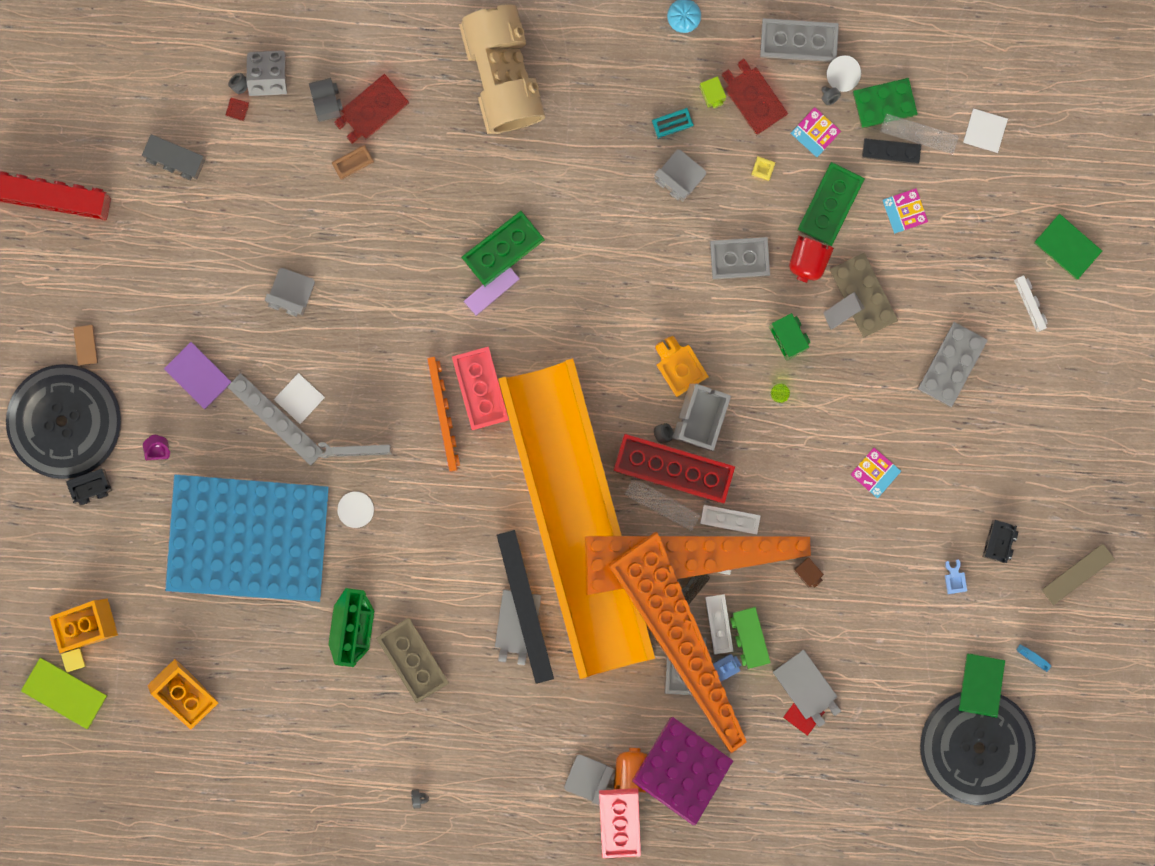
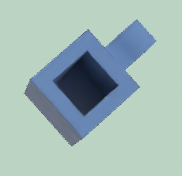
(727, 666)

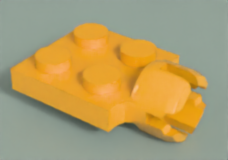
(679, 366)

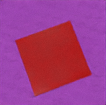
(796, 718)

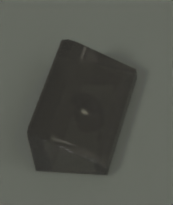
(694, 586)

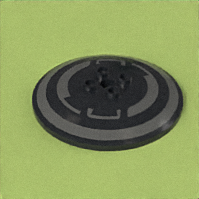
(90, 428)
(970, 776)

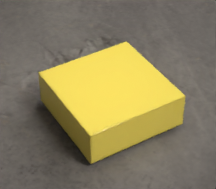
(763, 168)
(73, 660)

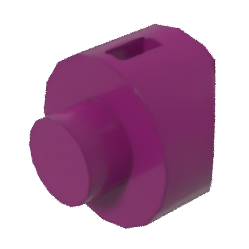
(156, 448)

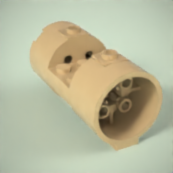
(495, 42)

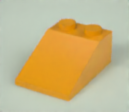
(83, 625)
(182, 694)

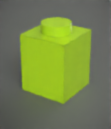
(713, 92)

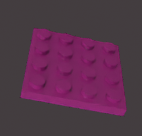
(682, 771)

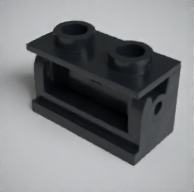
(89, 486)
(1000, 541)

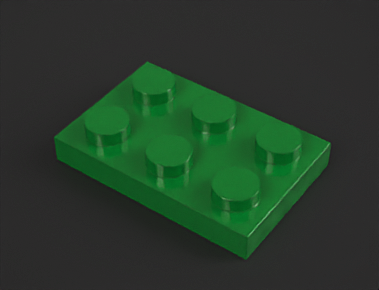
(889, 98)

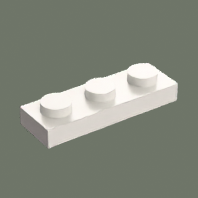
(1031, 303)
(730, 519)
(719, 624)

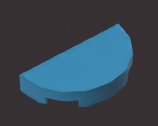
(1033, 657)

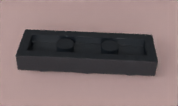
(891, 151)

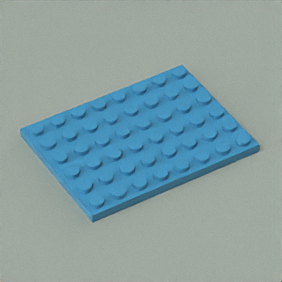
(246, 538)

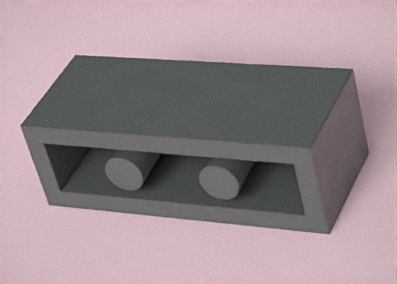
(173, 157)

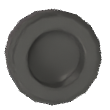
(238, 83)
(830, 95)
(663, 433)
(416, 801)

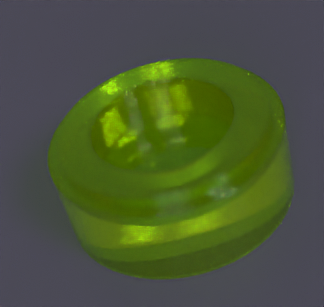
(780, 393)

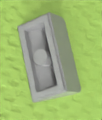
(843, 310)

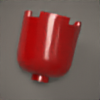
(809, 259)

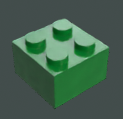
(789, 336)

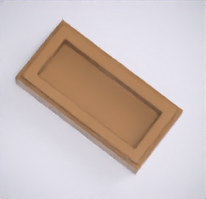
(352, 162)
(85, 345)

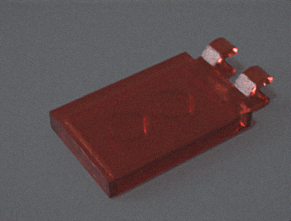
(754, 98)
(372, 109)

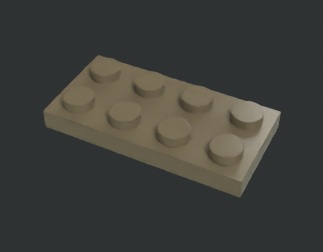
(858, 277)
(412, 660)

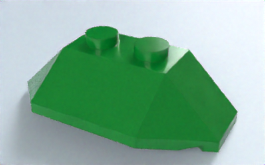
(351, 627)

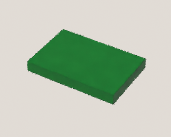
(1068, 246)
(981, 685)

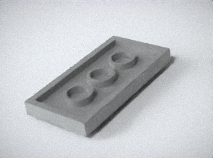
(799, 40)
(952, 364)

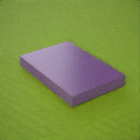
(197, 375)

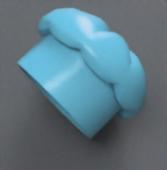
(684, 16)

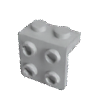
(266, 73)
(679, 175)
(290, 292)
(588, 778)

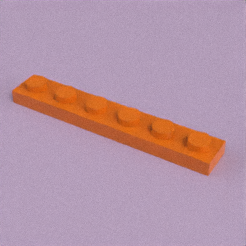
(442, 406)

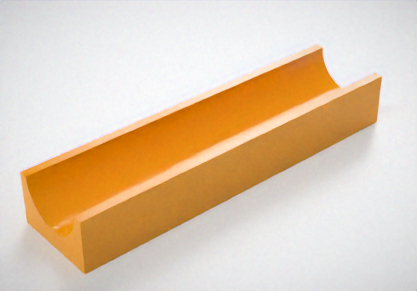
(569, 504)

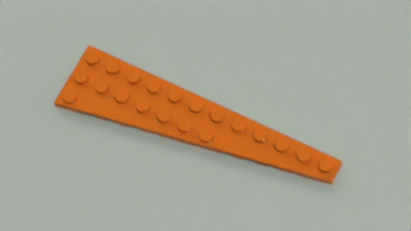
(690, 555)
(659, 599)

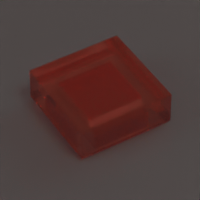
(237, 109)

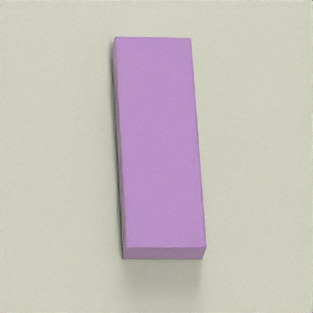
(486, 295)

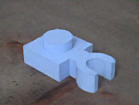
(955, 581)

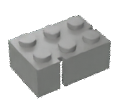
(701, 417)

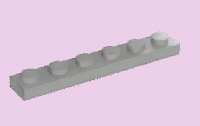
(275, 419)

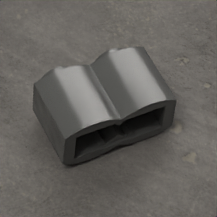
(325, 99)

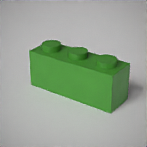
(750, 638)

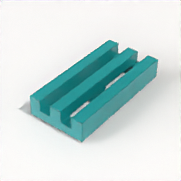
(674, 130)

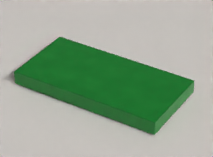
(831, 204)
(503, 248)

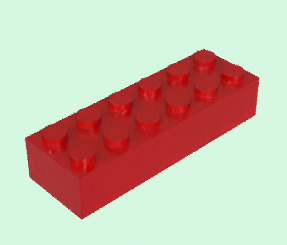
(54, 197)
(674, 469)

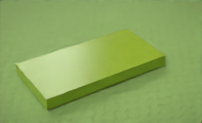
(64, 693)

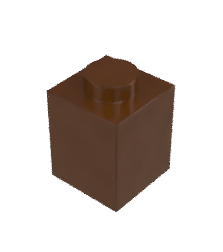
(809, 573)

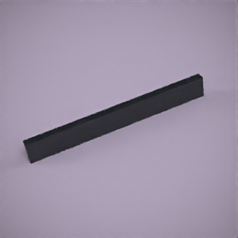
(525, 606)

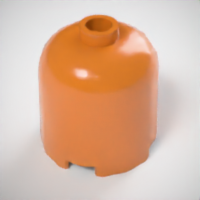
(627, 767)

